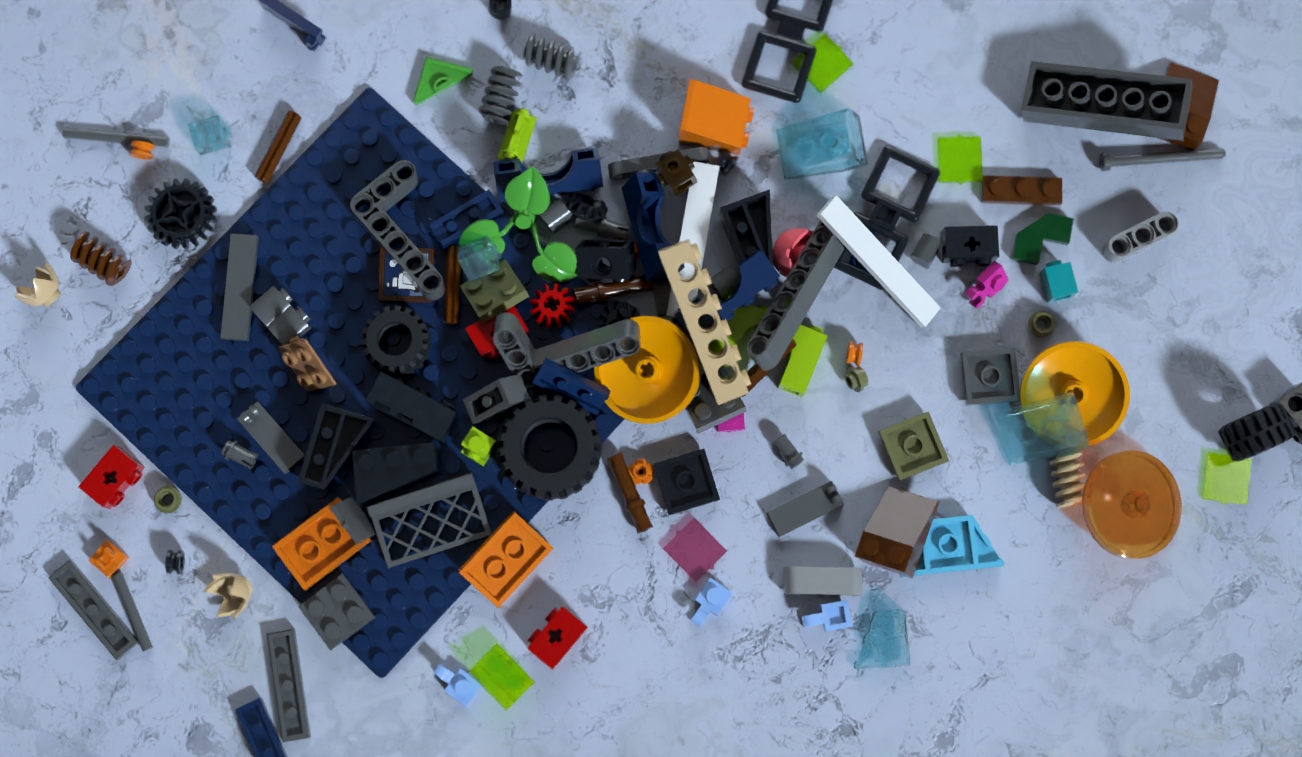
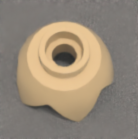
(44, 290)
(234, 590)

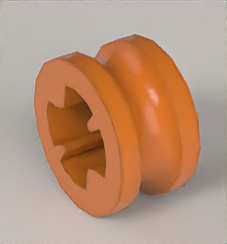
(141, 150)
(854, 353)

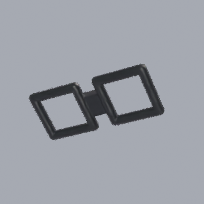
(788, 36)
(888, 212)

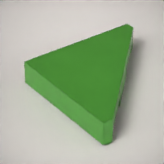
(437, 77)

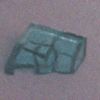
(885, 642)

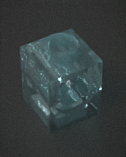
(210, 135)
(479, 258)

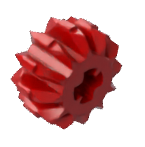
(546, 313)

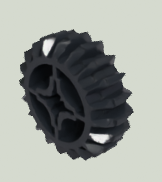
(171, 217)

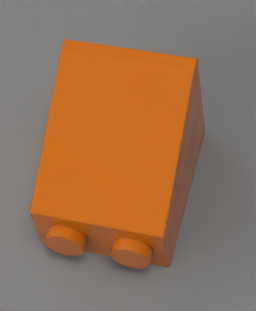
(715, 118)

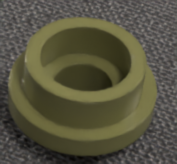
(1049, 322)
(856, 378)
(160, 496)

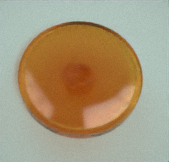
(1131, 504)

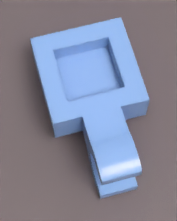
(712, 599)
(832, 616)
(461, 685)

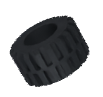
(388, 320)
(1257, 432)

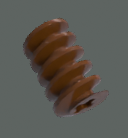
(99, 261)

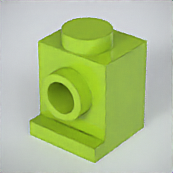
(478, 446)

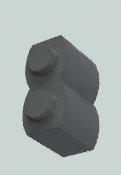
(279, 316)

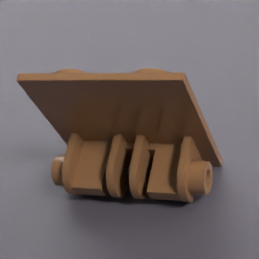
(306, 364)

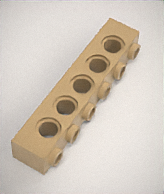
(723, 388)

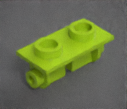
(517, 136)

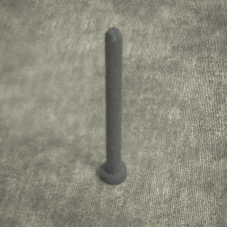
(1107, 161)

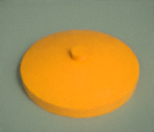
(1093, 377)
(656, 379)

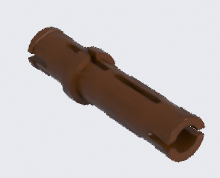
(603, 291)
(631, 497)

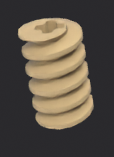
(1069, 479)

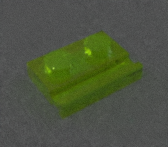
(501, 677)

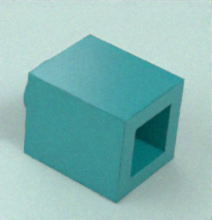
(1058, 281)

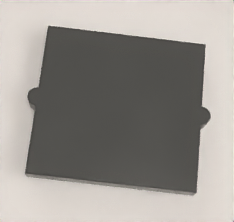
(353, 520)

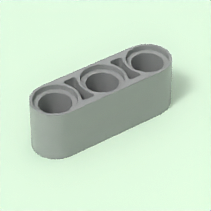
(1151, 232)
(823, 581)

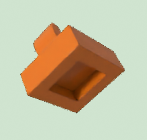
(108, 559)

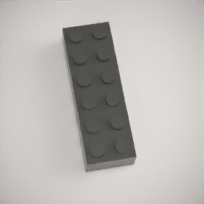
(1107, 100)

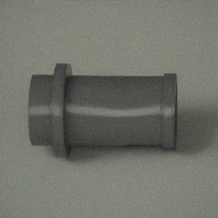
(788, 451)
(239, 454)

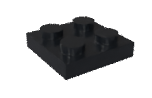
(686, 482)

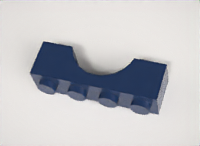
(579, 173)
(643, 201)
(755, 275)

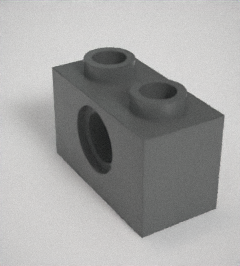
(496, 399)

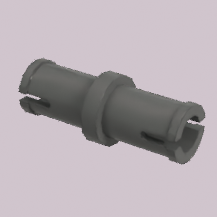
(603, 227)

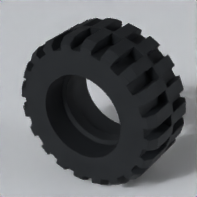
(542, 411)

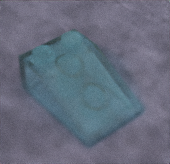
(822, 145)
(1042, 429)

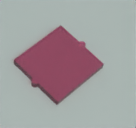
(694, 550)

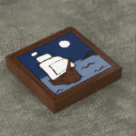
(395, 285)

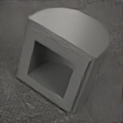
(556, 216)
(926, 250)
(725, 282)

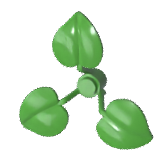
(528, 197)

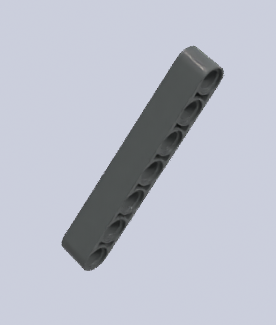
(795, 298)

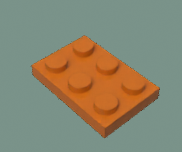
(317, 547)
(505, 559)

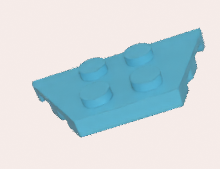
(956, 546)

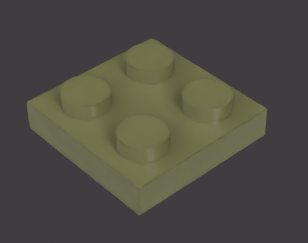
(494, 292)
(913, 446)

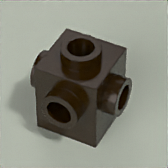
(676, 171)

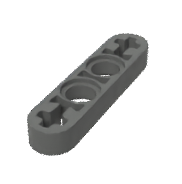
(627, 168)

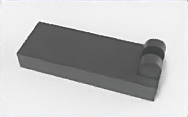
(271, 437)
(805, 508)

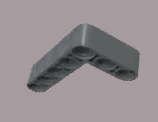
(393, 234)
(575, 353)

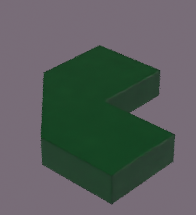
(1047, 228)

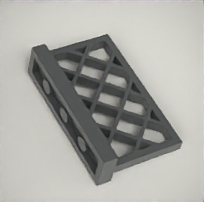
(422, 497)

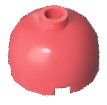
(788, 248)

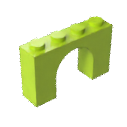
(802, 358)

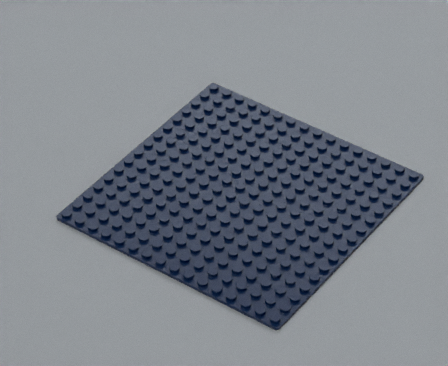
(183, 387)

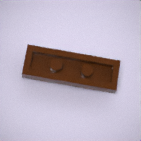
(1022, 190)

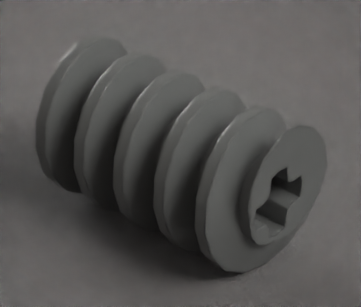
(551, 57)
(498, 94)

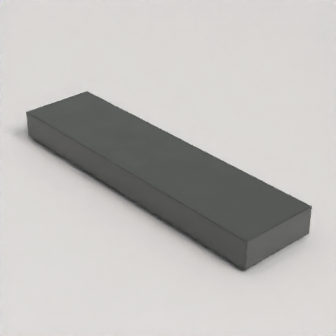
(239, 287)
(93, 609)
(288, 685)

